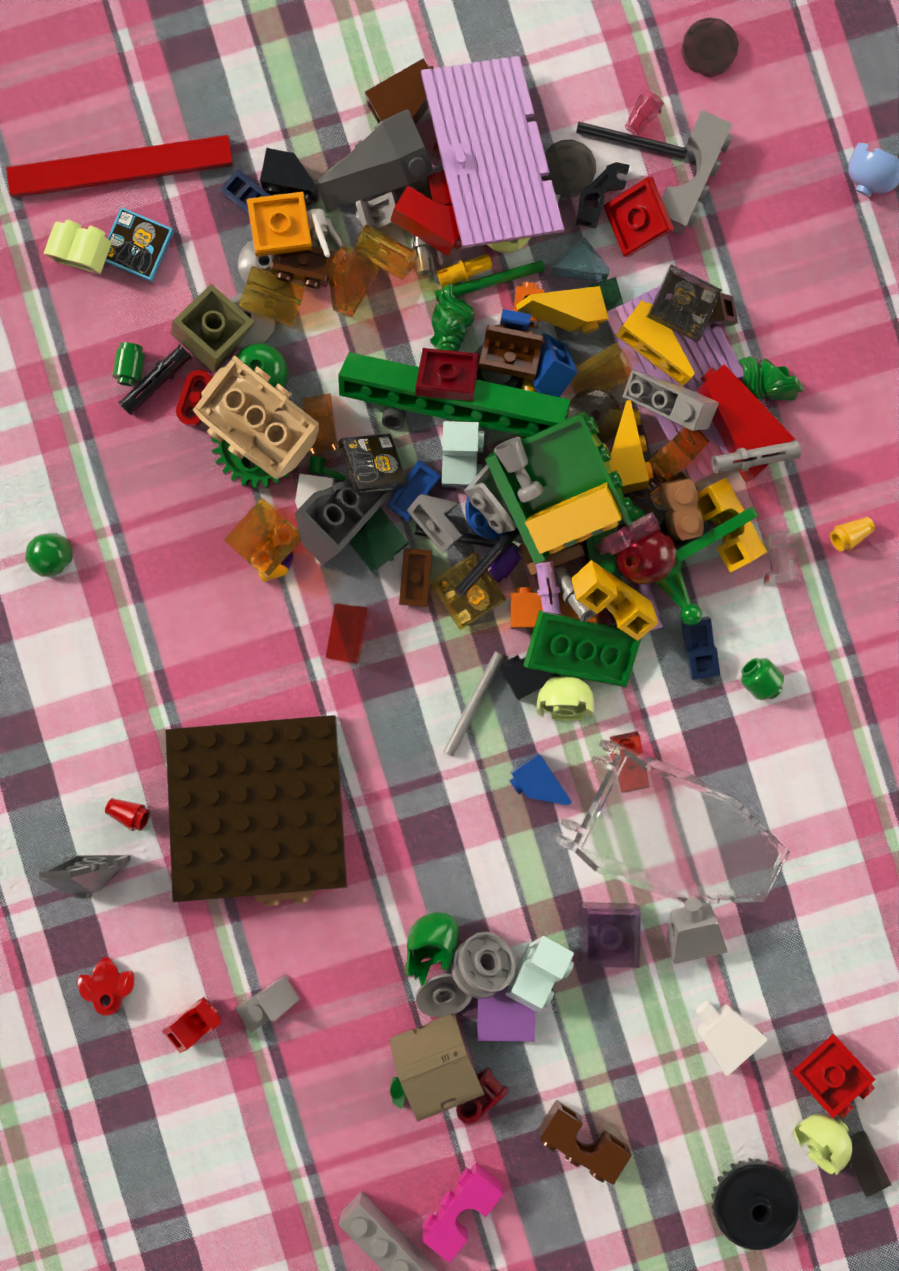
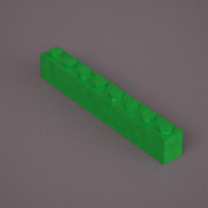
(493, 404)

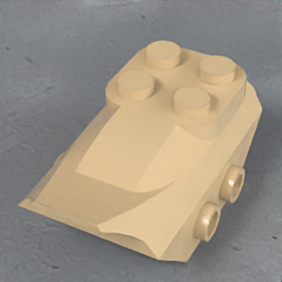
(256, 418)

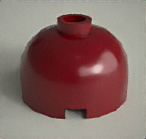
(648, 559)

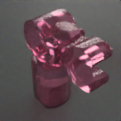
(628, 534)

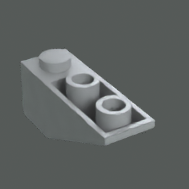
(671, 401)

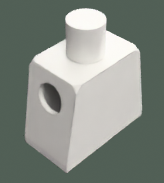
(728, 1036)

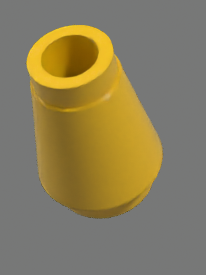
(852, 533)

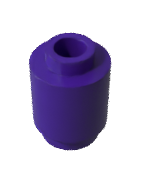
(505, 563)

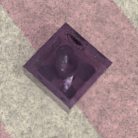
(609, 934)

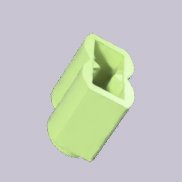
(78, 246)

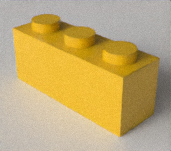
(574, 519)

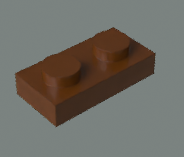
(415, 577)

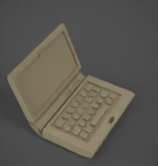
(434, 1067)

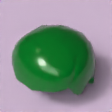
(48, 554)

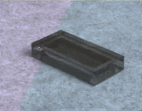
(867, 1165)

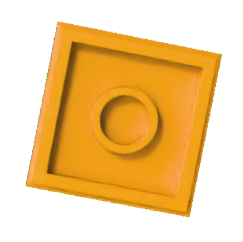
(279, 224)

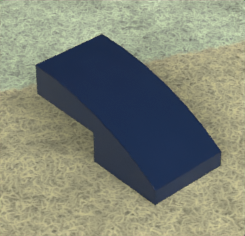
(700, 649)

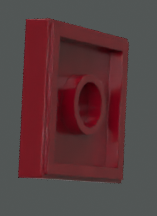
(447, 374)

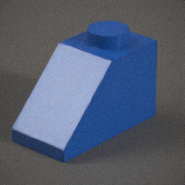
(554, 367)
(538, 781)

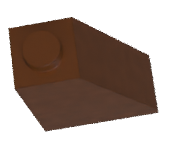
(399, 93)

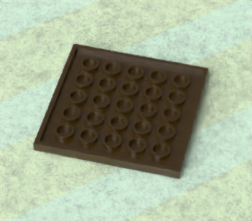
(255, 809)

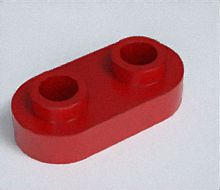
(191, 396)

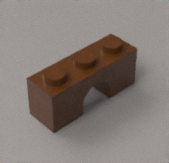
(603, 1158)

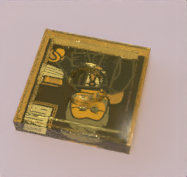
(477, 601)

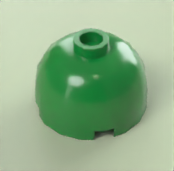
(268, 360)

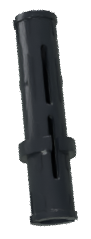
(131, 403)

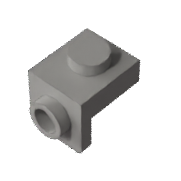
(377, 211)

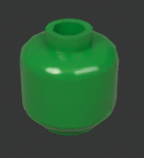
(762, 678)

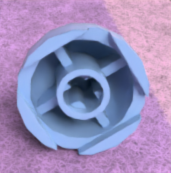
(873, 170)

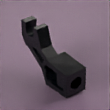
(604, 182)

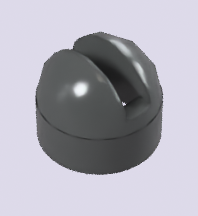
(393, 423)

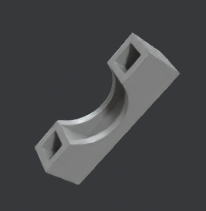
(705, 143)

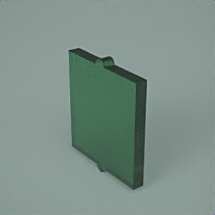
(378, 541)

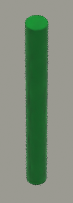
(495, 279)

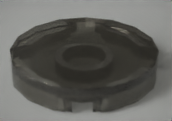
(709, 47)
(570, 167)

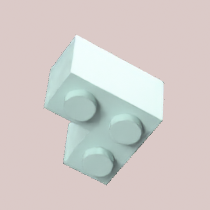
(460, 451)
(538, 971)

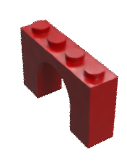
(428, 219)

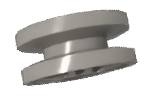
(471, 975)

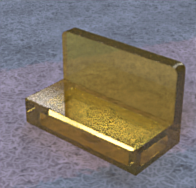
(386, 252)
(271, 296)
(601, 371)

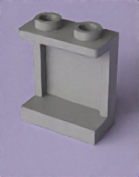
(488, 499)

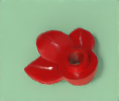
(103, 982)

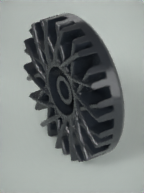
(745, 1189)

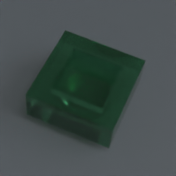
(610, 293)

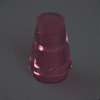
(644, 112)

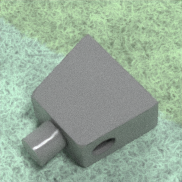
(694, 932)

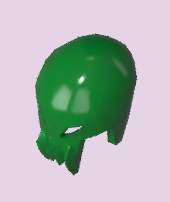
(432, 938)

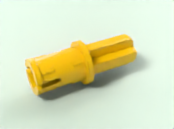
(464, 270)

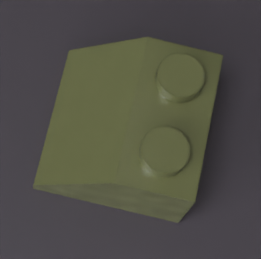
(211, 327)

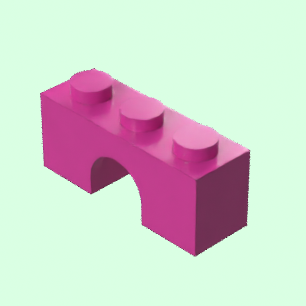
(475, 1191)

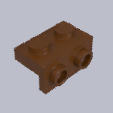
(304, 266)
(510, 351)

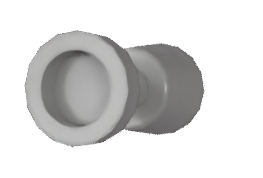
(514, 459)

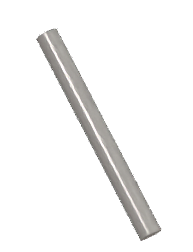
(473, 704)

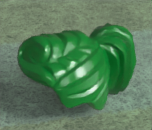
(450, 320)
(769, 380)

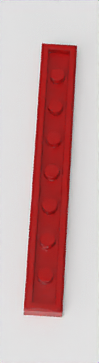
(119, 166)

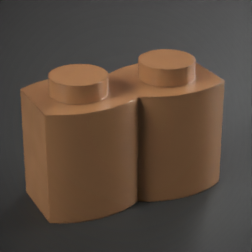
(682, 517)

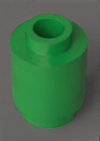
(128, 364)

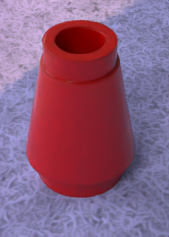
(129, 814)

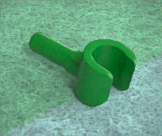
(316, 466)

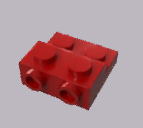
(834, 1077)

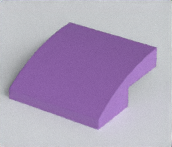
(504, 1020)

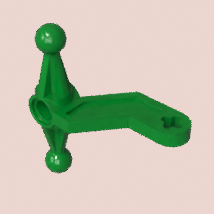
(674, 583)

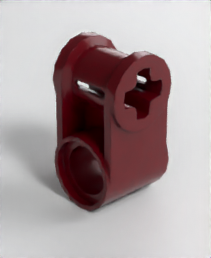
(492, 1095)

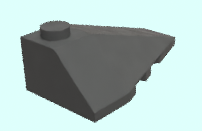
(380, 163)
(334, 518)
(83, 873)

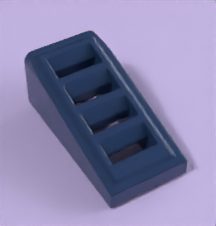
(234, 182)

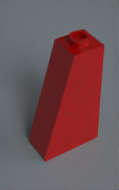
(741, 417)

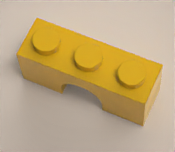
(719, 505)
(601, 589)

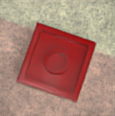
(638, 217)

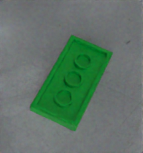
(581, 649)

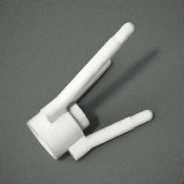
(319, 229)

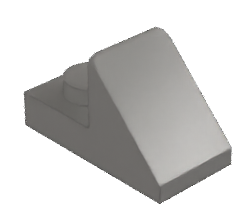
(432, 517)
(268, 1004)

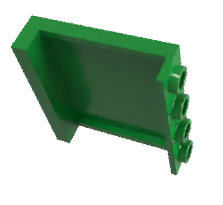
(565, 463)

